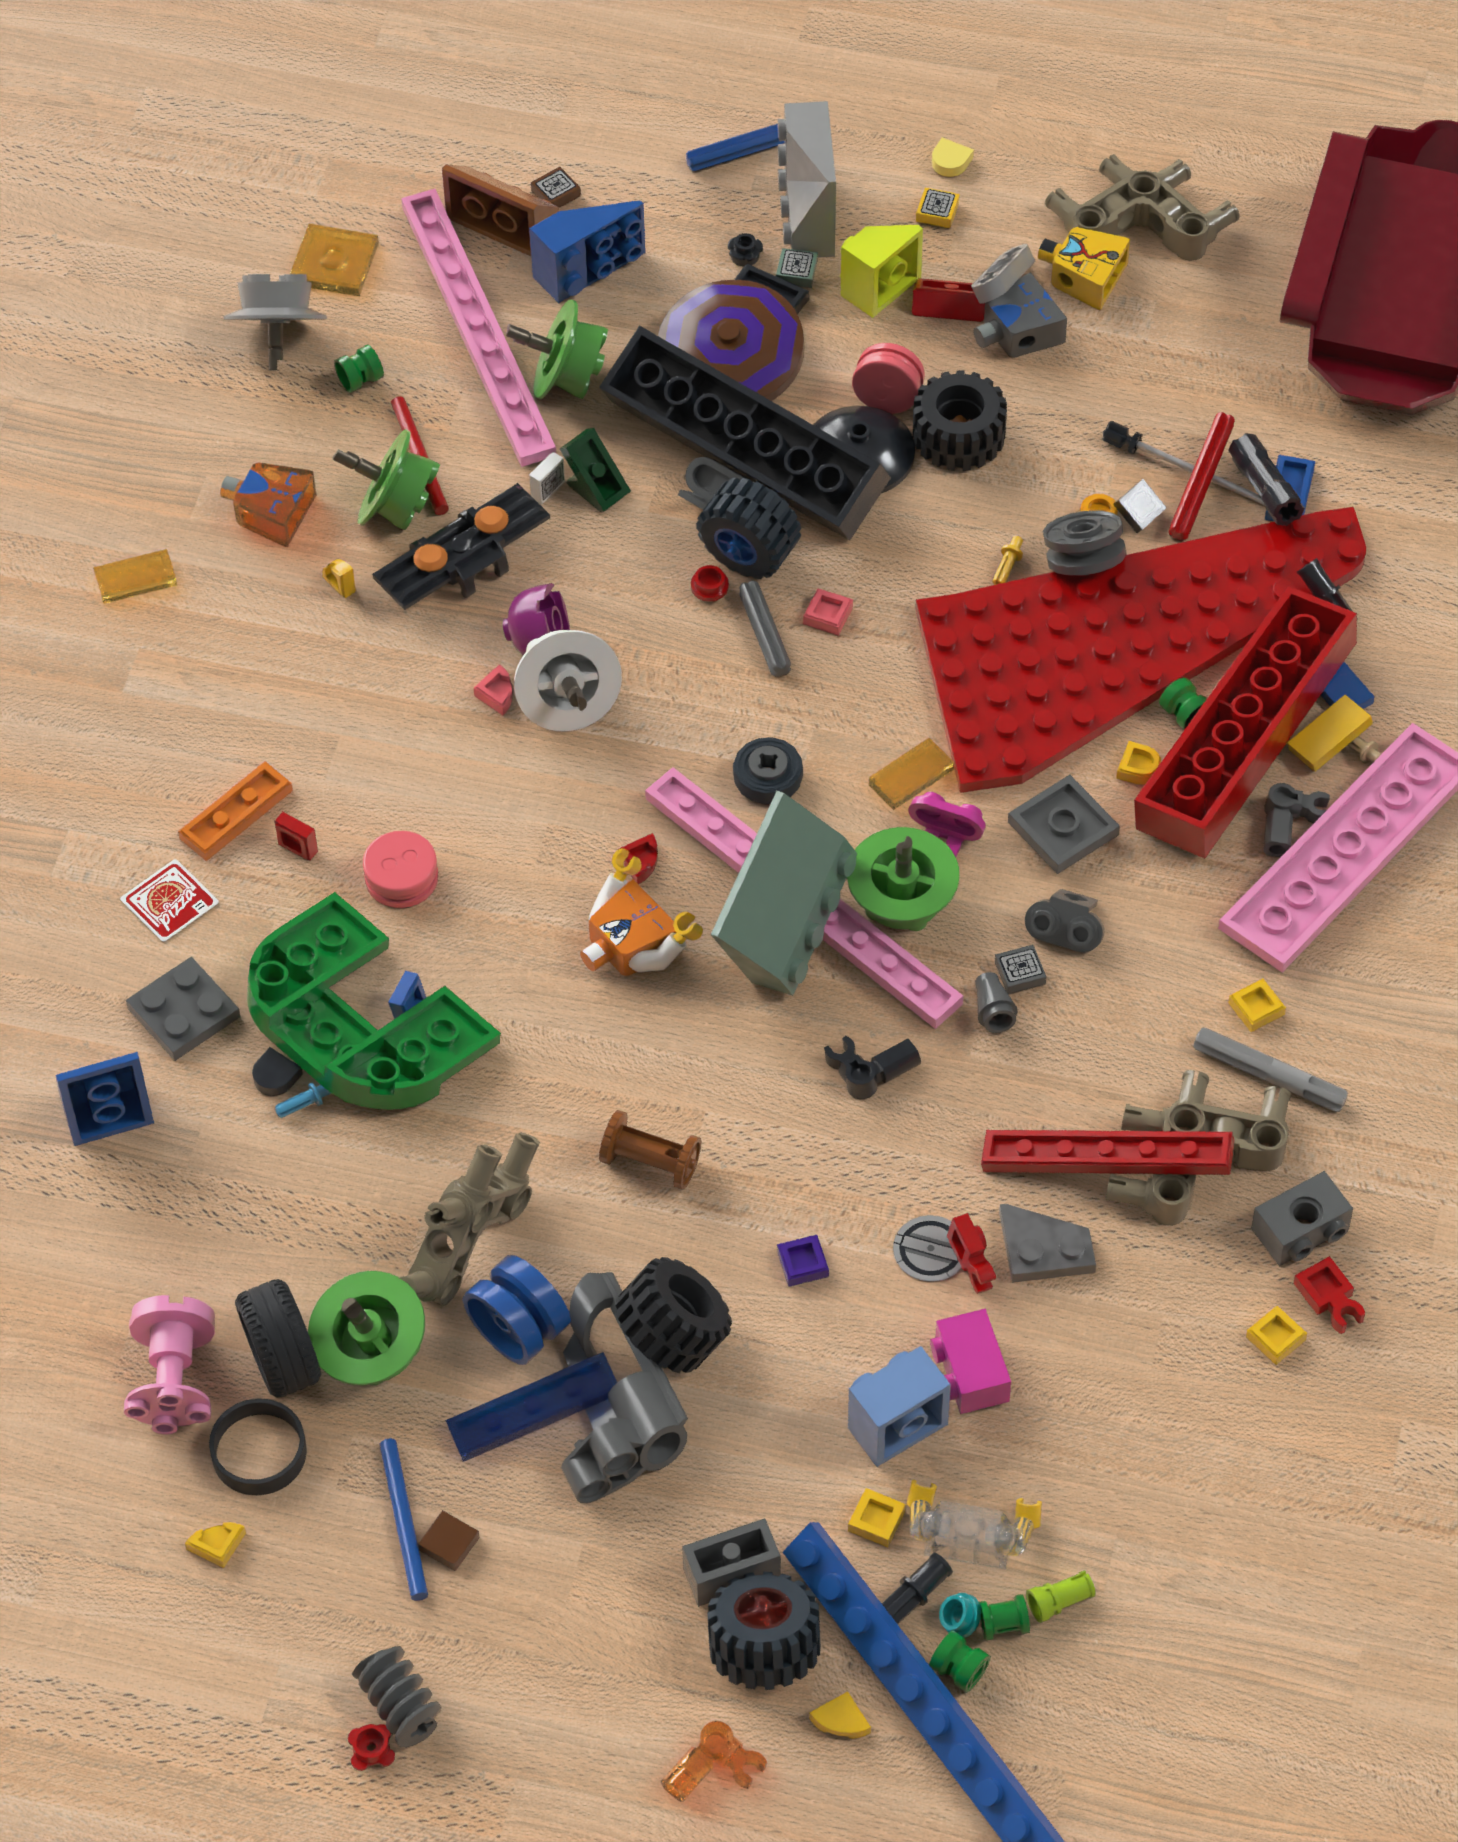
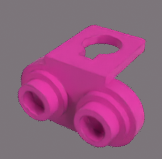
(947, 819)

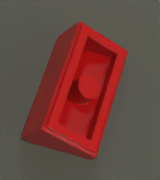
(946, 300)

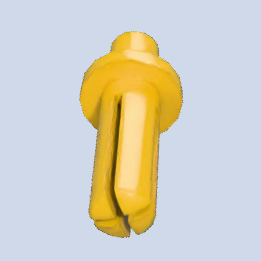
(1010, 554)

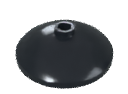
(875, 435)

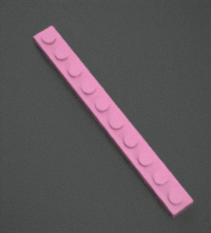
(478, 328)
(845, 928)

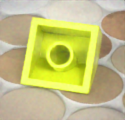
(880, 265)

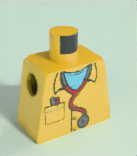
(1086, 264)

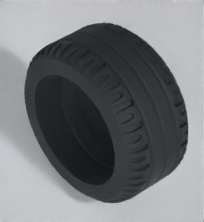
(278, 1338)

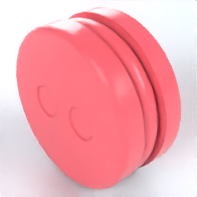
(888, 377)
(400, 869)

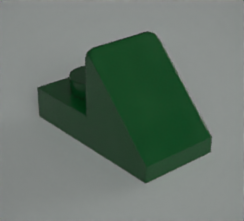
(594, 471)

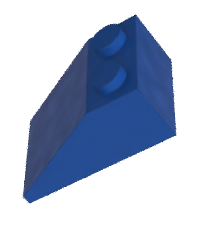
(105, 1098)

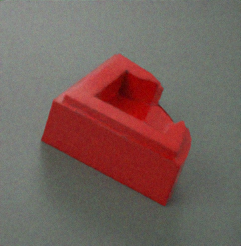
(647, 852)

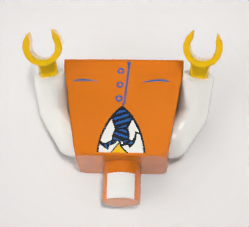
(632, 927)

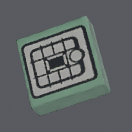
(797, 267)

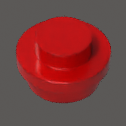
(709, 583)

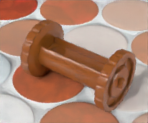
(650, 1149)

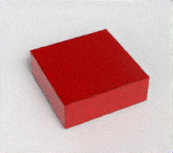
(296, 836)

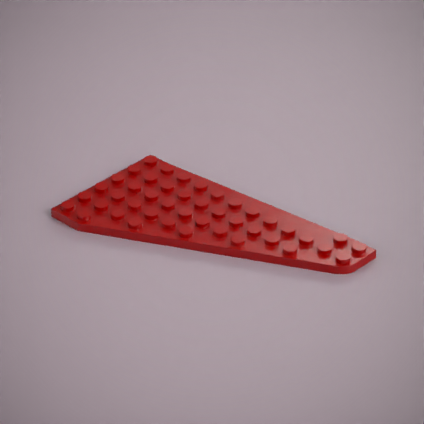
(1063, 658)

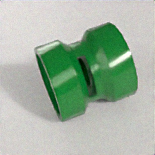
(358, 368)
(1182, 701)
(959, 1661)

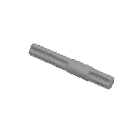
(1270, 1069)

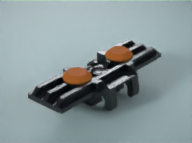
(462, 548)

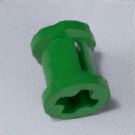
(1004, 1617)

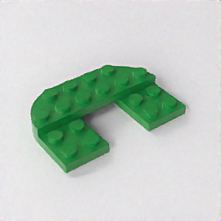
(333, 1042)

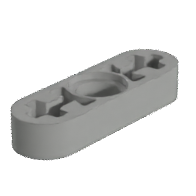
(1003, 273)

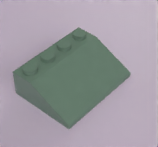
(784, 895)

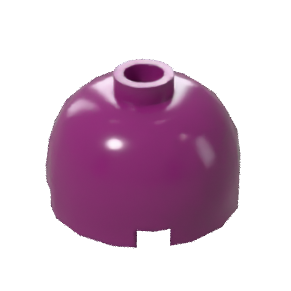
(534, 615)

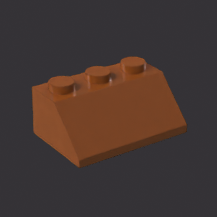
(493, 206)

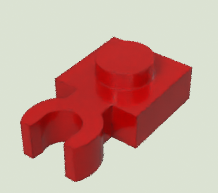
(969, 1247)
(1329, 1289)

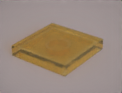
(335, 258)

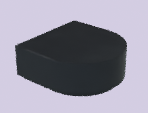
(275, 1073)

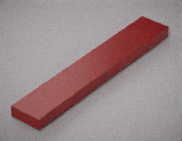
(1108, 1152)

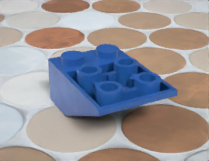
(585, 246)

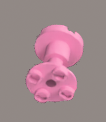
(171, 1335)

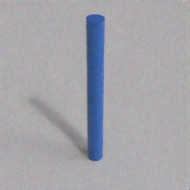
(403, 1519)

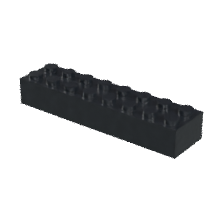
(745, 432)

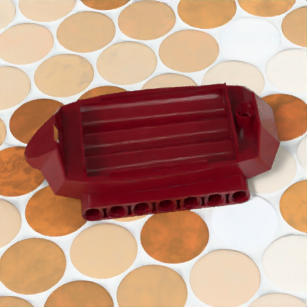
(1383, 268)

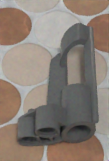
(640, 1420)

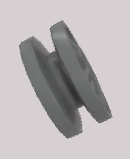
(1084, 542)

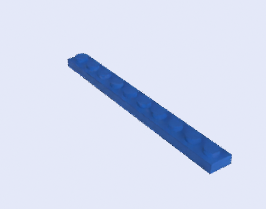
(917, 1689)

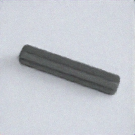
(765, 628)

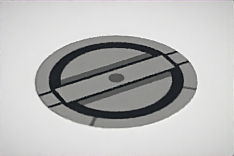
(924, 1249)

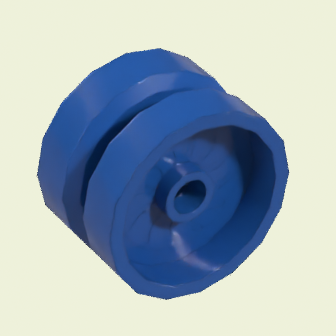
(516, 1309)

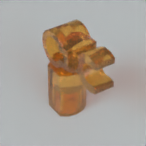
(715, 1745)

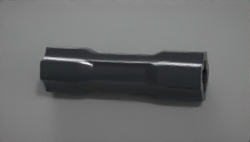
(1275, 492)

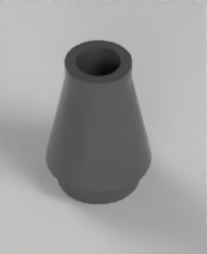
(995, 1006)

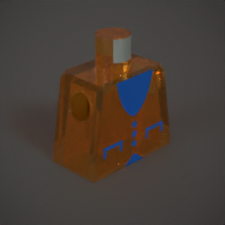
(271, 500)

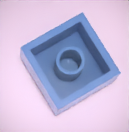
(898, 1405)

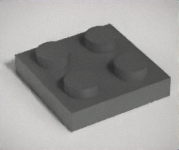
(1063, 824)
(183, 1008)

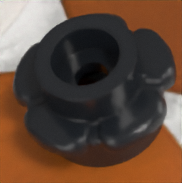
(744, 249)

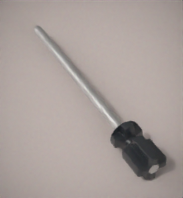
(1119, 435)

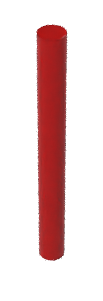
(416, 446)

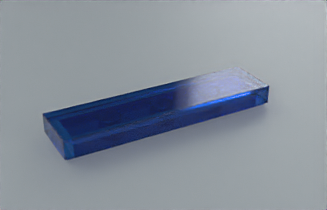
(532, 1407)

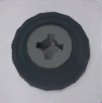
(761, 783)

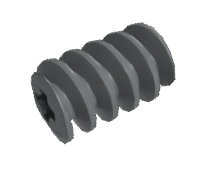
(397, 1695)

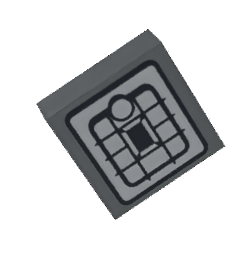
(1020, 969)

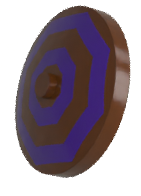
(740, 332)

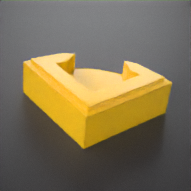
(340, 577)
(216, 1542)
(841, 1718)

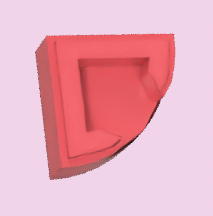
(496, 690)

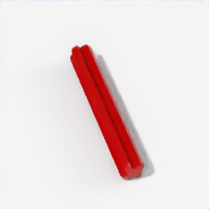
(1201, 476)

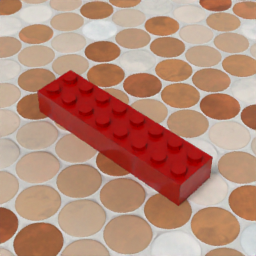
(1245, 722)

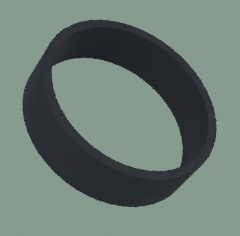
(250, 1408)

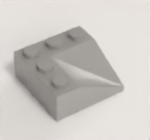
(807, 178)

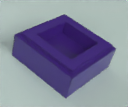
(802, 1260)

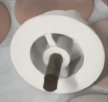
(567, 680)

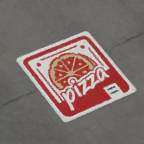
(169, 900)

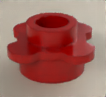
(367, 1735)

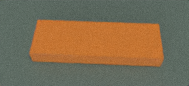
(235, 811)

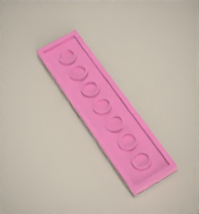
(1344, 848)

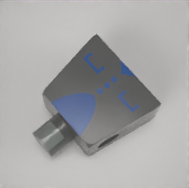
(1022, 320)

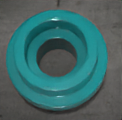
(960, 1614)

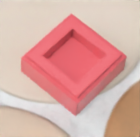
(828, 611)

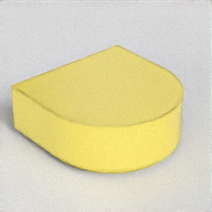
(951, 158)

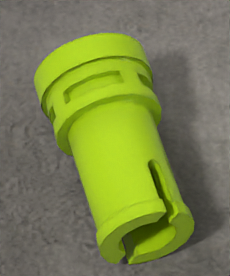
(1051, 1599)

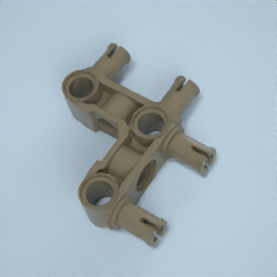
(1148, 201)
(1190, 1112)
(465, 1209)

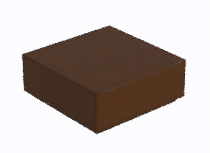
(448, 1540)

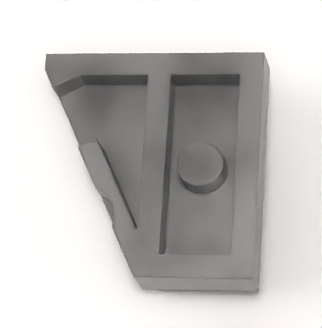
(1044, 1245)

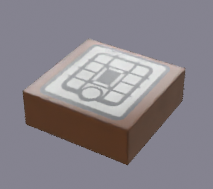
(556, 187)

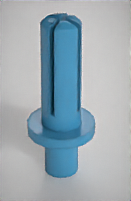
(311, 1096)

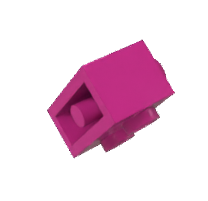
(971, 1361)

